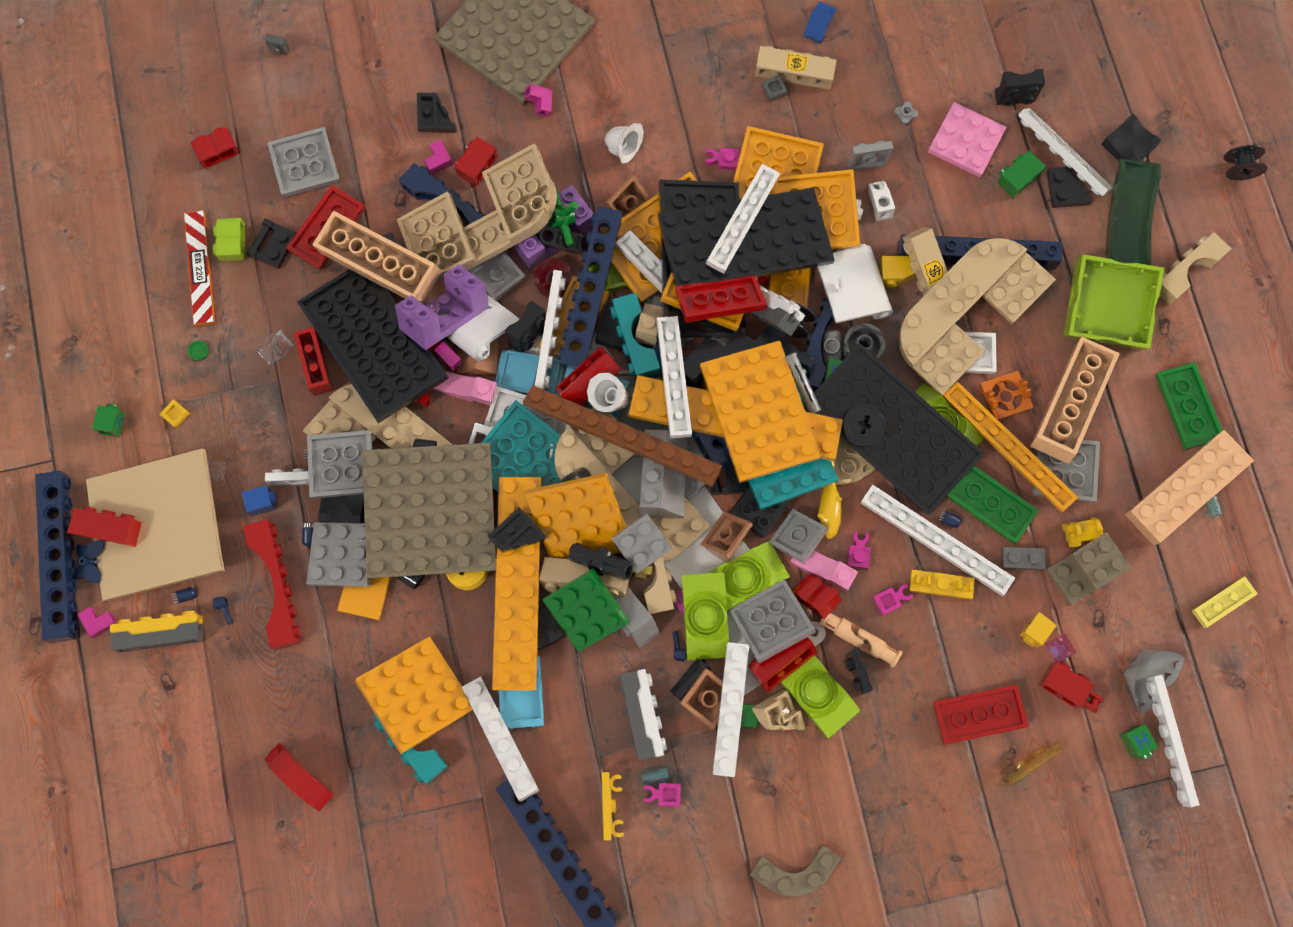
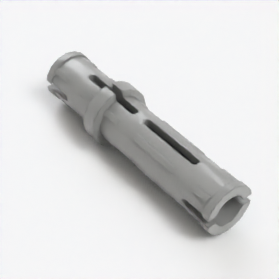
(797, 373)

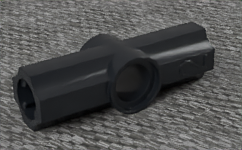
(601, 560)

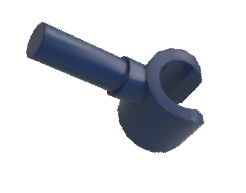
(222, 602)
(679, 654)

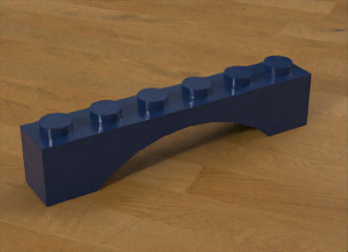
(423, 186)
(814, 342)

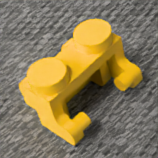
(1082, 531)

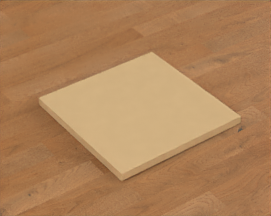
(177, 526)

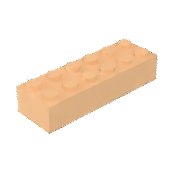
(376, 258)
(1075, 400)
(1189, 487)

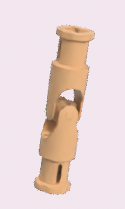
(853, 634)

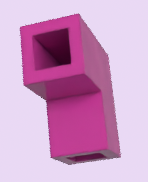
(541, 97)
(440, 158)
(448, 356)
(96, 625)

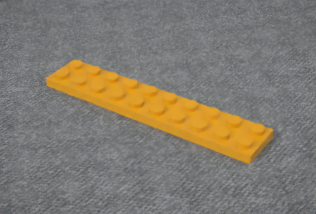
(650, 405)
(516, 598)

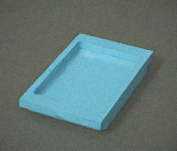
(519, 370)
(523, 708)

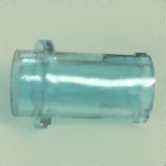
(1214, 508)
(655, 776)

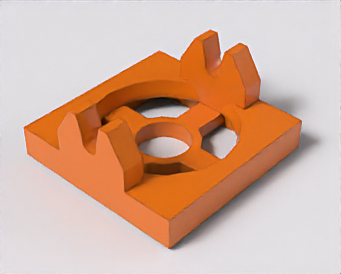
(992, 402)

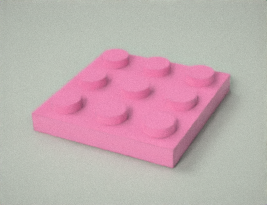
(967, 139)

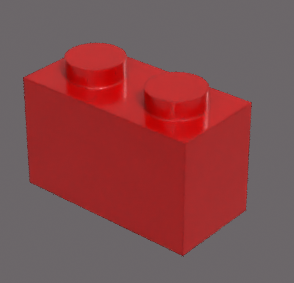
(476, 159)

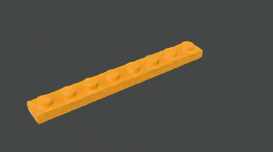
(1010, 447)

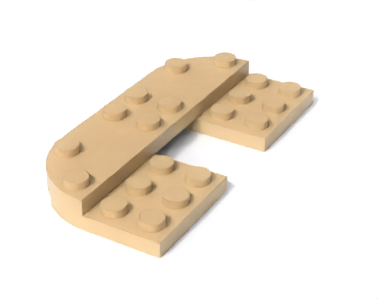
(523, 202)
(992, 270)
(349, 413)
(598, 456)

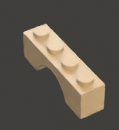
(1207, 254)
(658, 594)

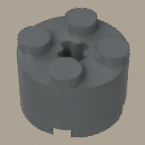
(867, 335)

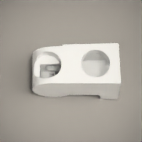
(881, 201)

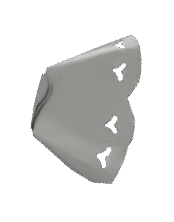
(1149, 664)

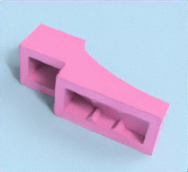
(468, 388)
(828, 569)

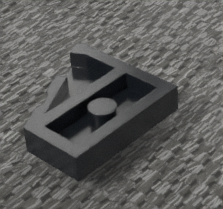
(432, 115)
(859, 672)

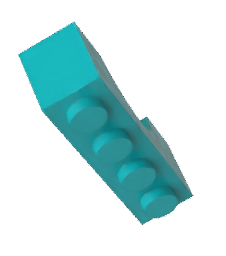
(642, 360)
(427, 764)

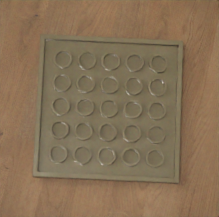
(514, 39)
(428, 510)

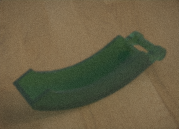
(1132, 211)

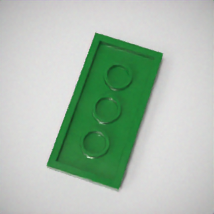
(1188, 405)
(993, 504)

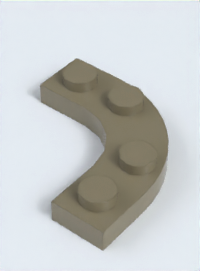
(797, 883)

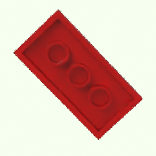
(303, 241)
(720, 298)
(980, 714)

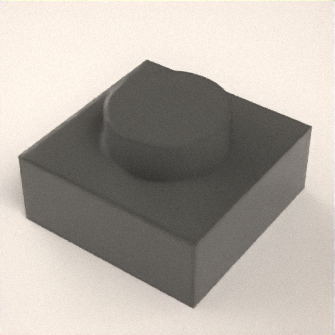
(276, 44)
(774, 88)

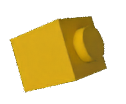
(1037, 630)

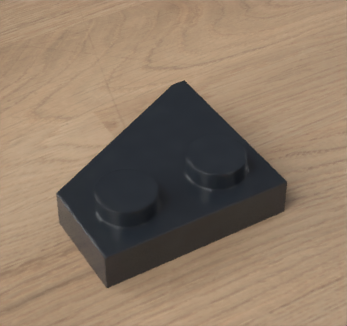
(1065, 189)
(516, 532)

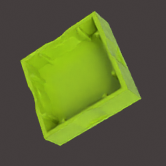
(1113, 302)

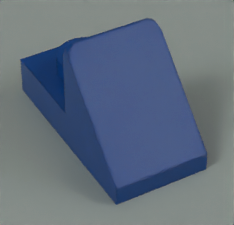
(819, 22)

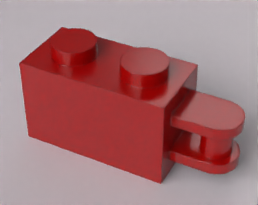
(1070, 687)

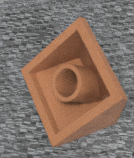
(628, 197)
(485, 367)
(726, 536)
(704, 698)

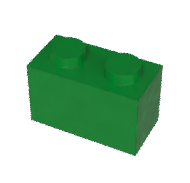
(1020, 174)

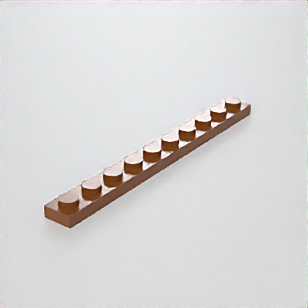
(623, 435)

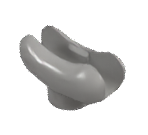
(832, 345)

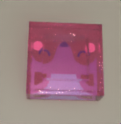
(1060, 648)

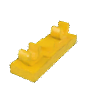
(941, 584)
(609, 806)

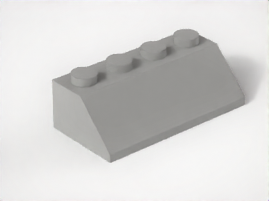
(660, 486)

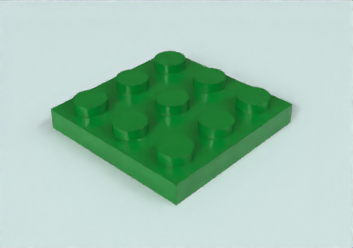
(586, 610)

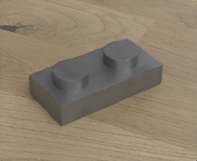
(1023, 558)

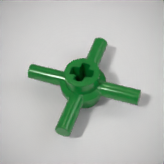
(562, 218)

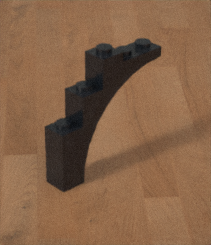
(712, 349)

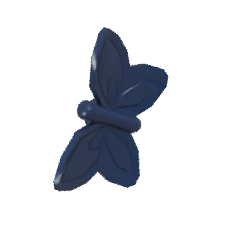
(86, 561)

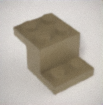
(1088, 569)

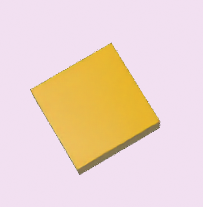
(174, 413)

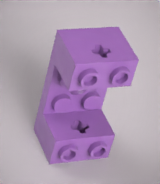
(534, 252)
(462, 302)

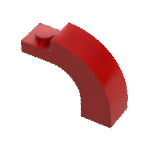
(298, 778)

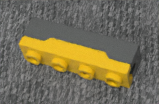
(156, 633)

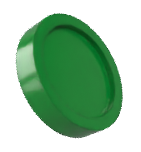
(198, 350)

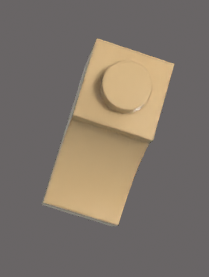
(647, 325)

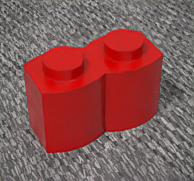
(214, 147)
(816, 595)

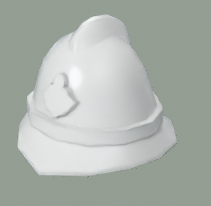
(625, 141)
(607, 393)

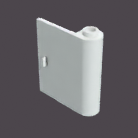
(858, 285)
(484, 328)

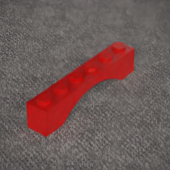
(281, 627)

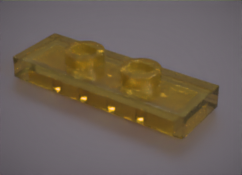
(1039, 757)

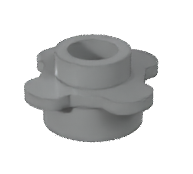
(902, 116)

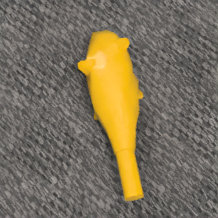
(830, 510)

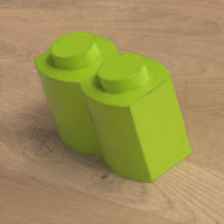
(230, 239)

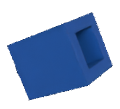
(259, 500)

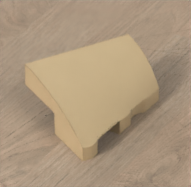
(779, 713)

